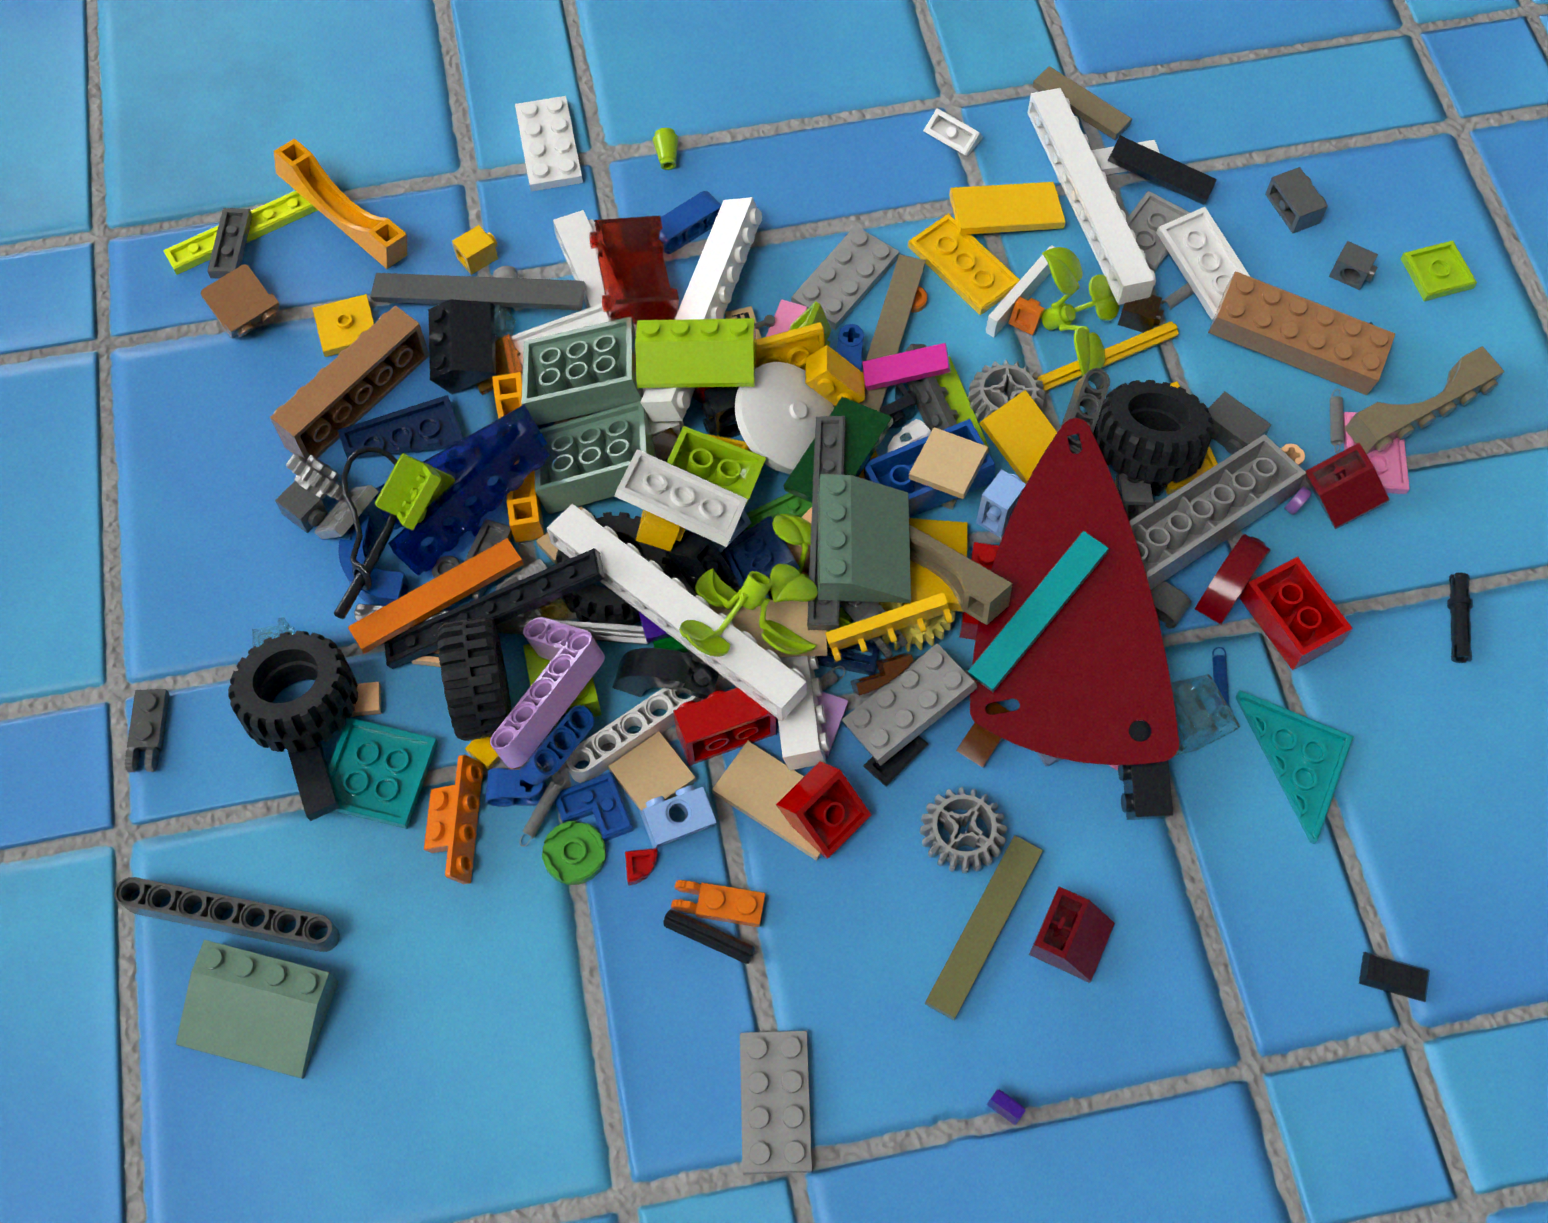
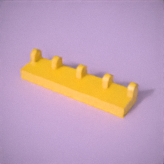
(888, 623)

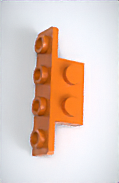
(454, 819)

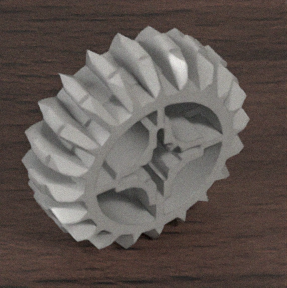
(989, 386)
(976, 808)

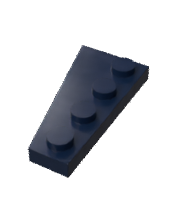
(412, 429)

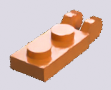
(721, 903)

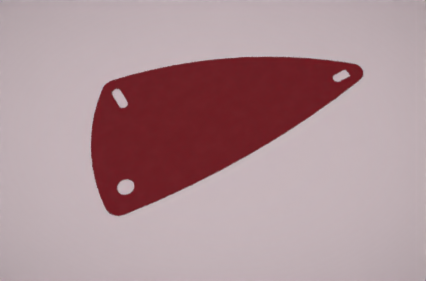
(1104, 650)

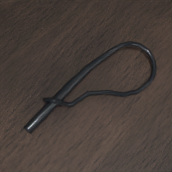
(362, 572)

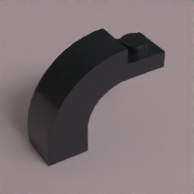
(664, 668)

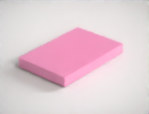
(1389, 463)

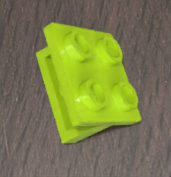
(412, 489)

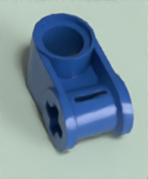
(851, 344)
(508, 788)

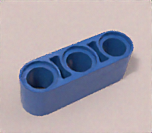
(688, 221)
(568, 738)

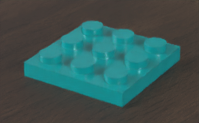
(380, 771)

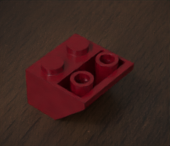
(1347, 485)
(1072, 935)

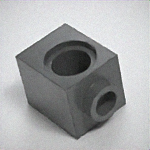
(1354, 265)

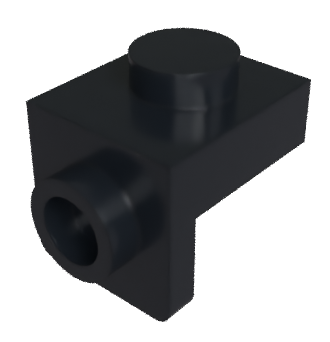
(902, 408)

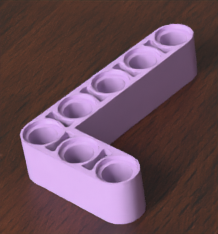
(572, 664)

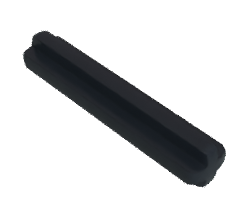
(709, 936)

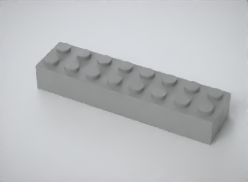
(1214, 507)

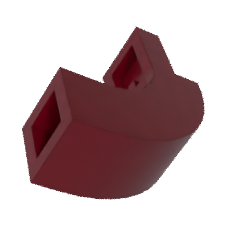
(1232, 578)

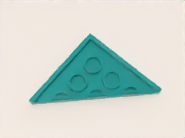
(1302, 755)

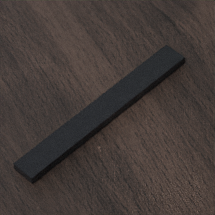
(500, 605)

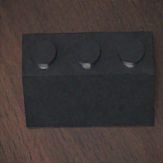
(461, 344)

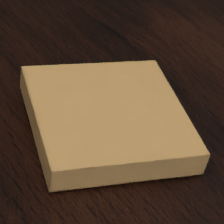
(948, 463)
(651, 771)

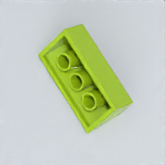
(695, 353)

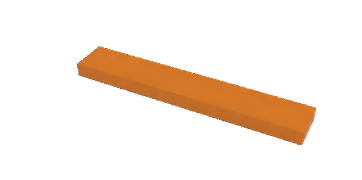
(435, 595)

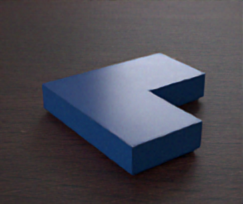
(596, 797)

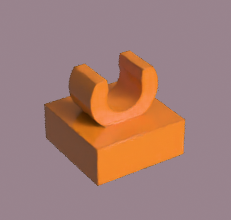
(1026, 315)

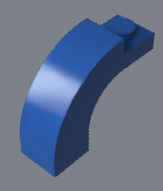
(386, 585)

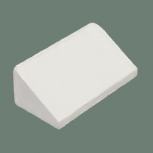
(953, 132)

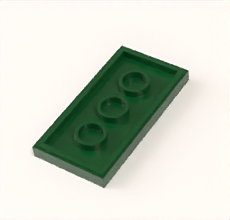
(862, 436)

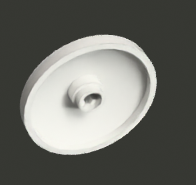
(779, 414)

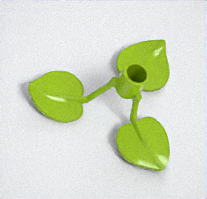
(1066, 273)
(787, 581)
(749, 596)

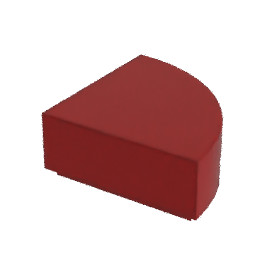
(640, 864)

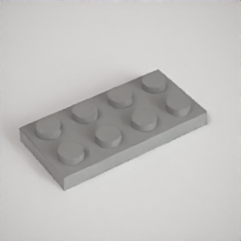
(847, 275)
(909, 704)
(775, 1103)

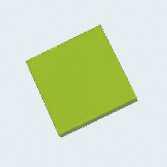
(1438, 270)

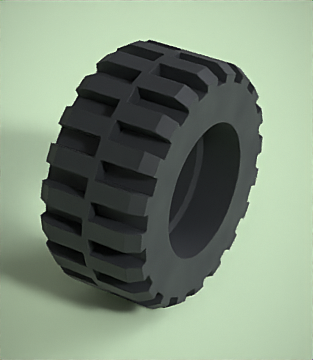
(1154, 432)
(602, 603)
(275, 667)
(473, 677)

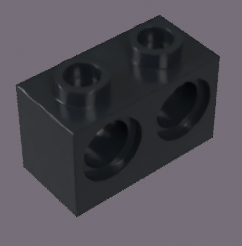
(720, 412)

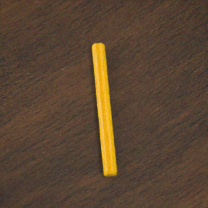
(1112, 354)

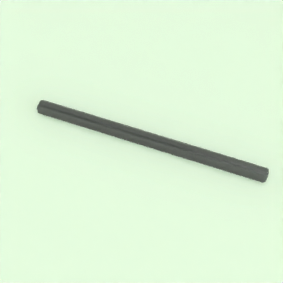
(515, 625)

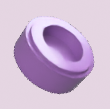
(1298, 500)

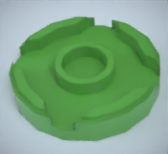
(574, 853)

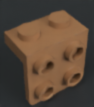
(240, 301)

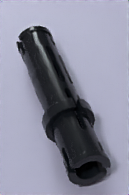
(1460, 617)

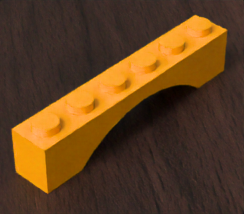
(373, 233)
(523, 503)

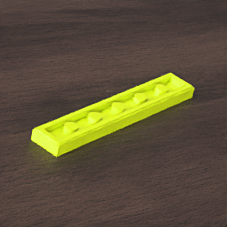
(264, 220)

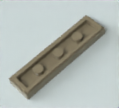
(1085, 104)

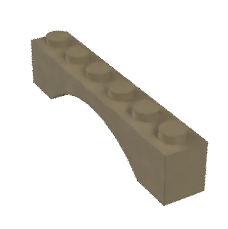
(1384, 422)
(976, 588)

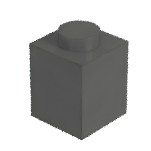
(301, 507)

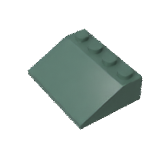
(580, 371)
(591, 456)
(862, 541)
(255, 1008)

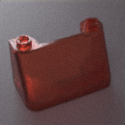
(633, 269)

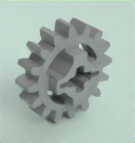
(316, 476)

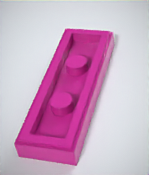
(906, 366)

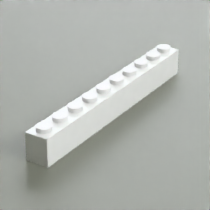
(1091, 197)
(573, 237)
(710, 291)
(669, 604)

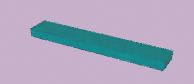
(1038, 611)

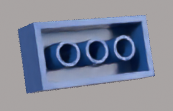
(894, 469)

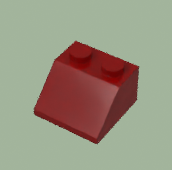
(824, 808)

